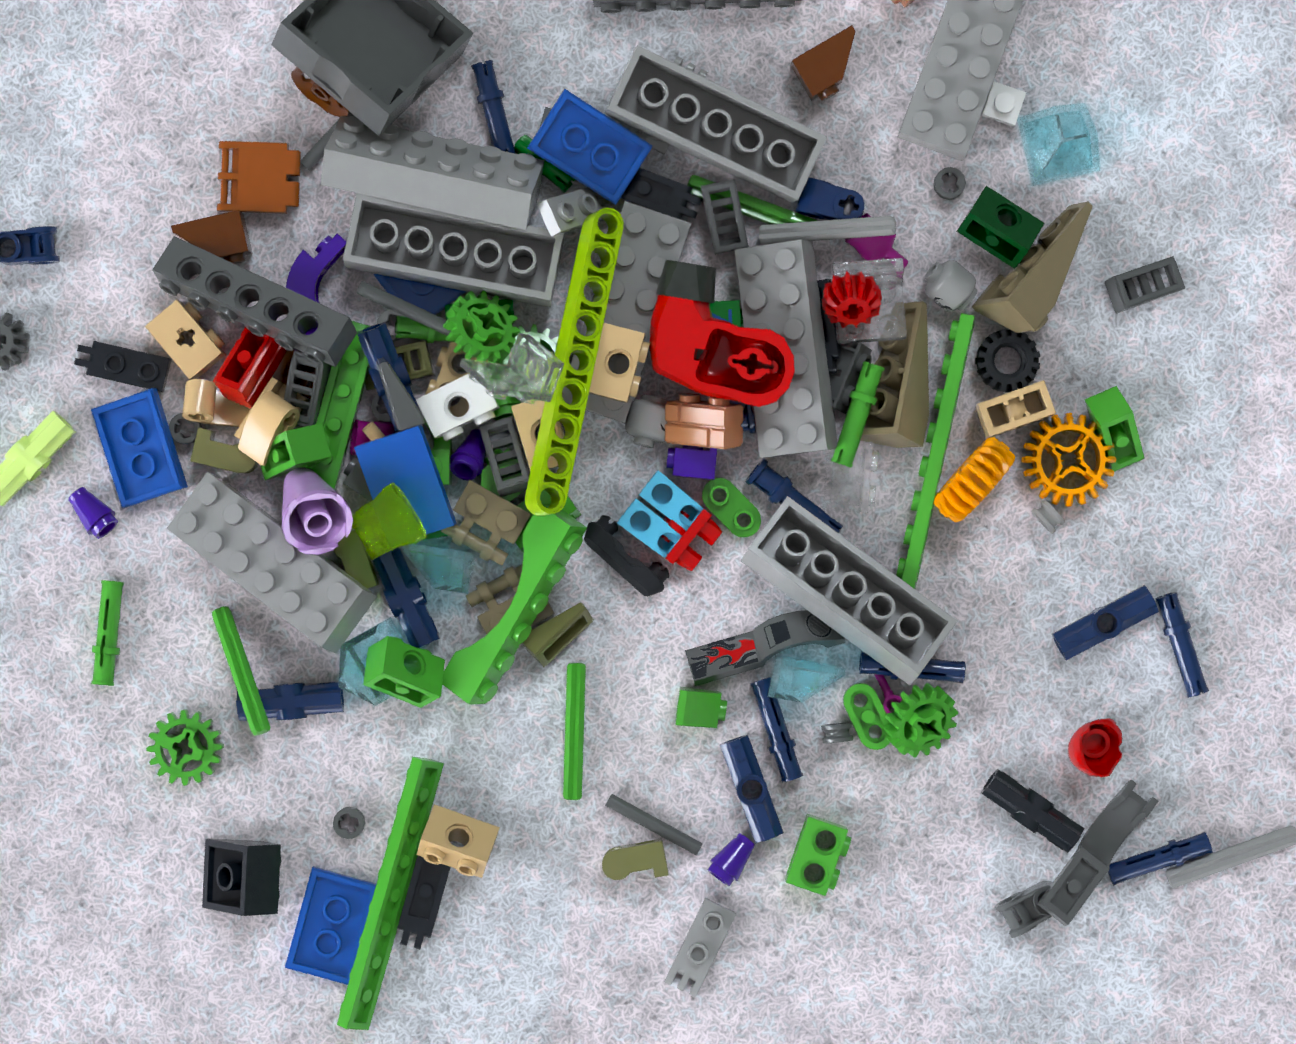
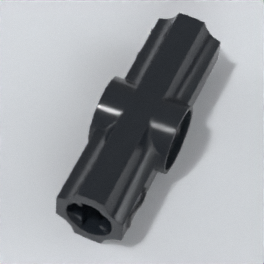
(1032, 810)

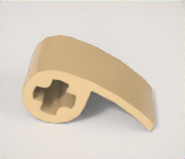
(209, 406)
(268, 417)

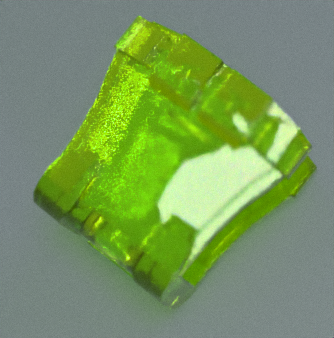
(387, 522)

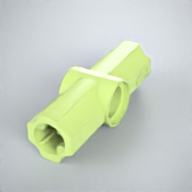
(31, 454)

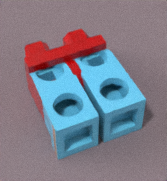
(678, 527)

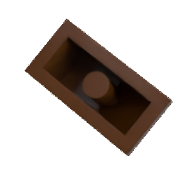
(824, 65)
(218, 234)

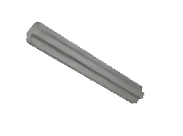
(828, 229)
(1232, 856)

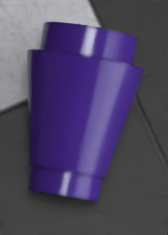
(469, 457)
(93, 513)
(731, 860)

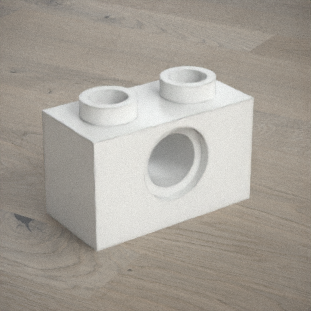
(437, 413)

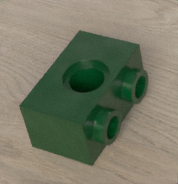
(1000, 227)

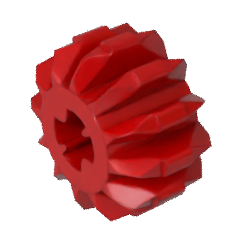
(851, 299)

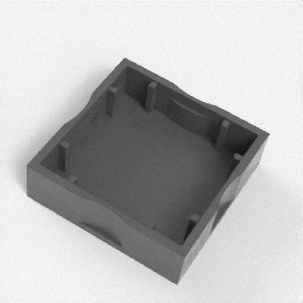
(372, 52)

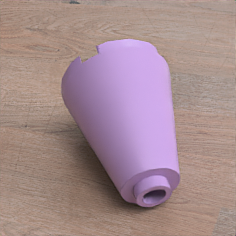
(313, 513)

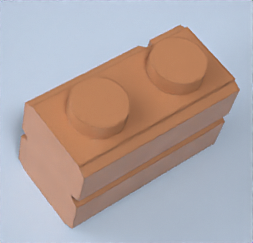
(703, 423)

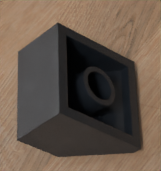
(241, 876)

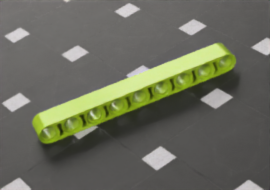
(586, 350)

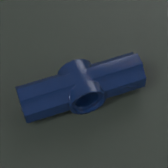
(377, 344)
(405, 598)
(1125, 613)
(298, 700)
(760, 809)

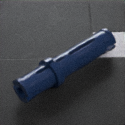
(493, 107)
(1182, 644)
(934, 670)
(777, 732)
(1172, 854)

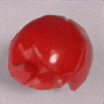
(1096, 747)

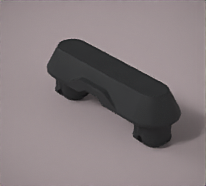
(644, 579)

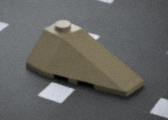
(1032, 289)
(903, 390)

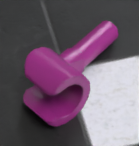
(887, 693)

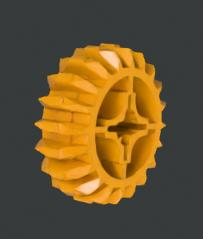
(974, 479)
(1050, 484)

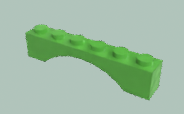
(547, 548)

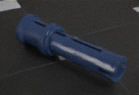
(779, 488)

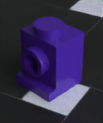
(692, 462)

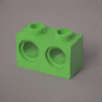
(808, 852)

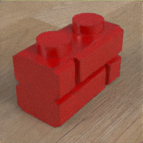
(249, 368)

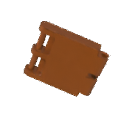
(259, 177)

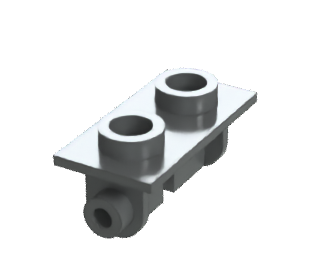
(850, 364)

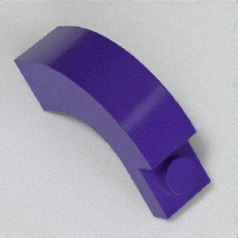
(308, 271)

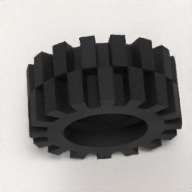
(1028, 354)

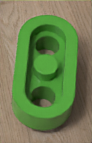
(731, 507)
(866, 716)

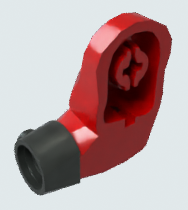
(710, 352)

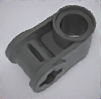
(1027, 908)

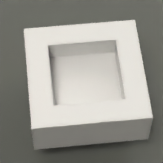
(1003, 104)

